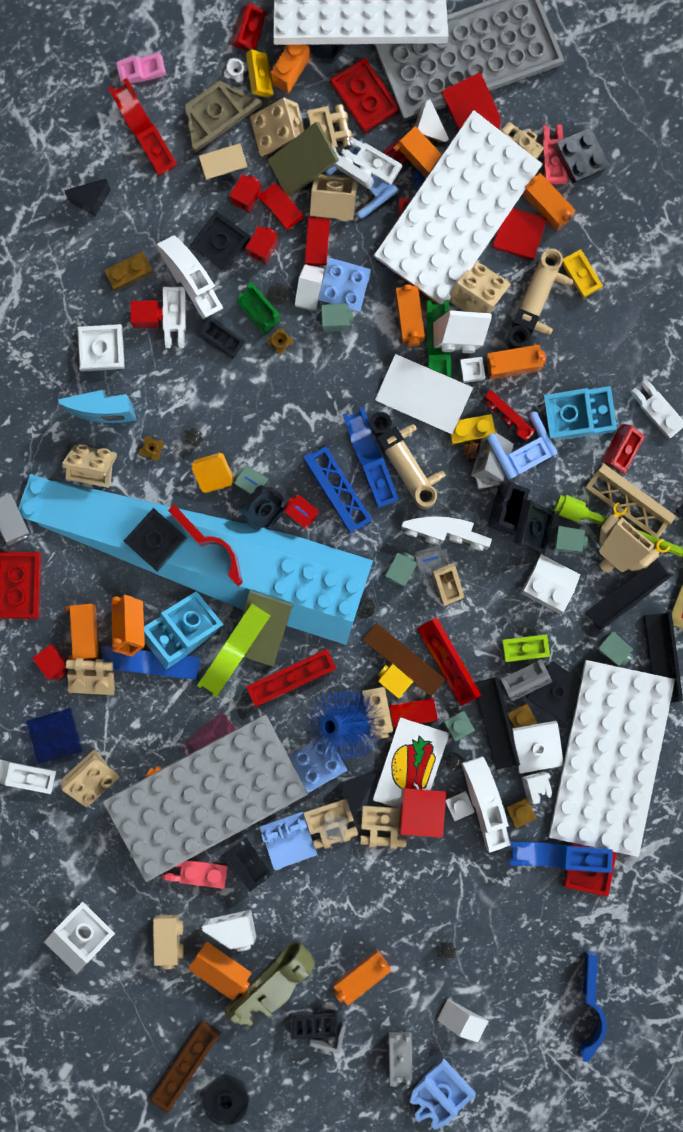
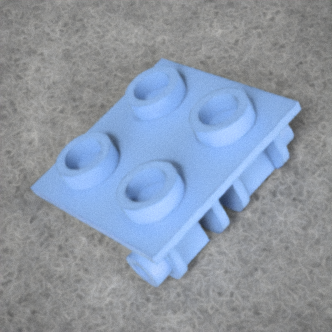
(344, 284)
(313, 769)
(288, 840)

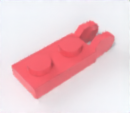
(553, 168)
(200, 874)

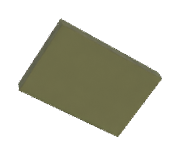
(303, 159)
(268, 641)

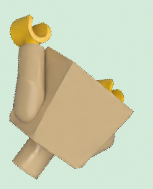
(625, 546)

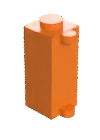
(419, 151)
(548, 202)
(409, 315)
(515, 362)
(127, 625)
(83, 632)
(220, 971)
(361, 977)

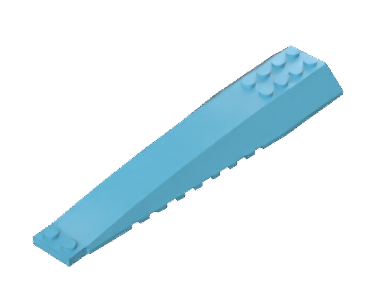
(313, 577)

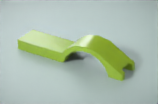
(234, 650)

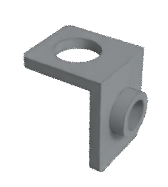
(328, 1047)

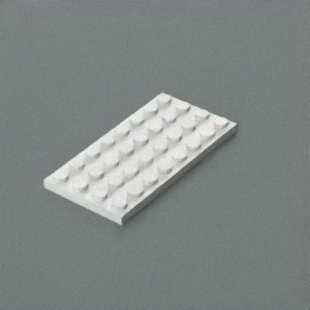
(360, 21)
(457, 208)
(611, 758)

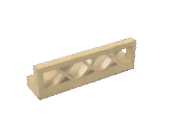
(635, 495)

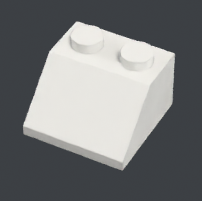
(461, 331)
(551, 584)
(232, 930)
(79, 937)

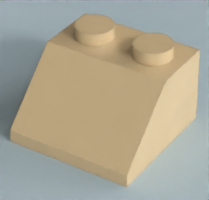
(333, 197)

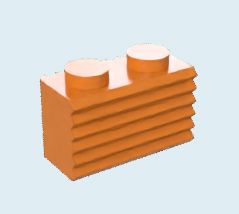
(290, 66)

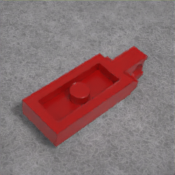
(509, 416)

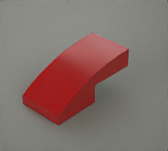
(281, 206)
(317, 241)

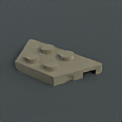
(216, 112)

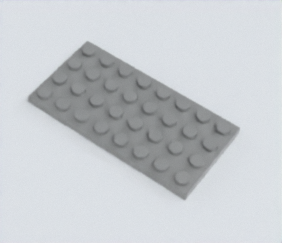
(494, 37)
(205, 797)

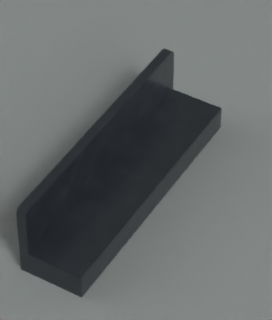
(628, 594)
(663, 650)
(497, 724)

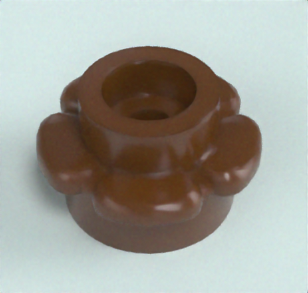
(471, 450)

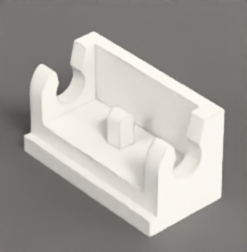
(536, 784)

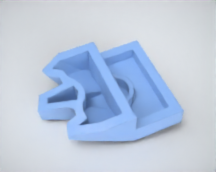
(441, 1094)

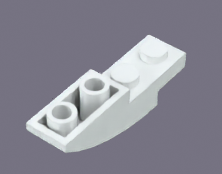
(191, 274)
(437, 528)
(487, 804)

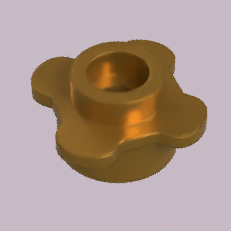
(286, 341)
(154, 454)

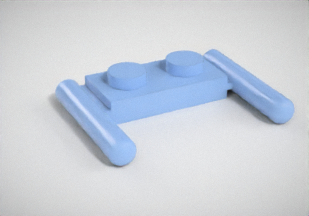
(380, 189)
(526, 456)

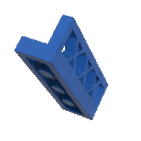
(330, 493)

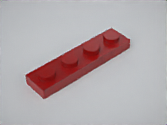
(448, 661)
(291, 677)

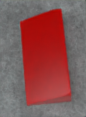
(248, 27)
(623, 448)
(415, 711)

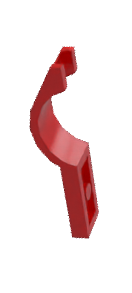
(143, 128)
(234, 573)

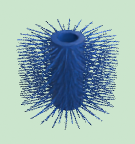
(344, 725)

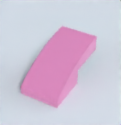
(141, 69)

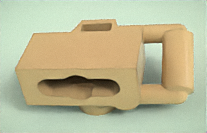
(525, 140)

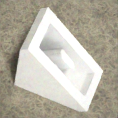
(429, 123)
(309, 287)
(462, 1021)

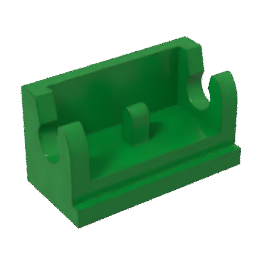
(258, 308)

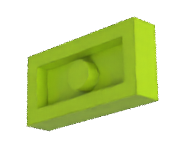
(525, 648)

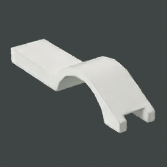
(26, 777)

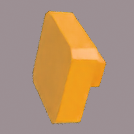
(212, 472)

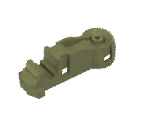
(272, 986)

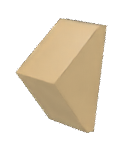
(448, 584)

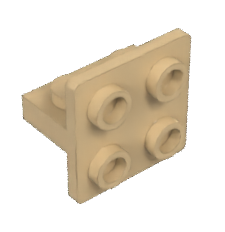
(89, 465)
(89, 779)

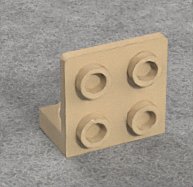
(276, 125)
(478, 290)

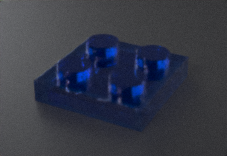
(54, 736)

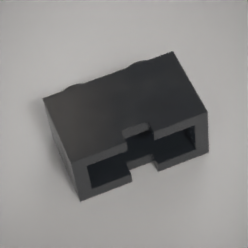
(507, 507)

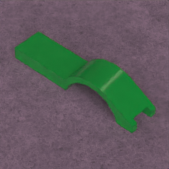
(437, 359)

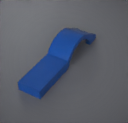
(370, 458)
(148, 663)
(562, 856)
(589, 1047)

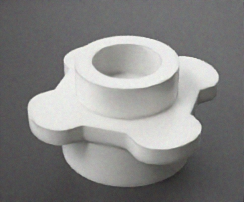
(235, 64)

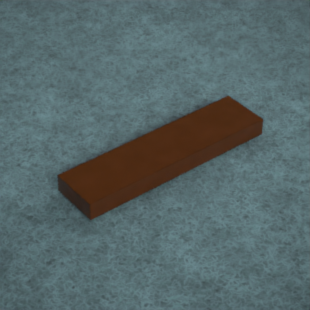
(404, 659)
(185, 1066)

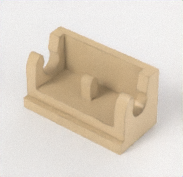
(223, 161)

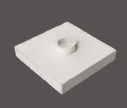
(101, 347)
(538, 746)

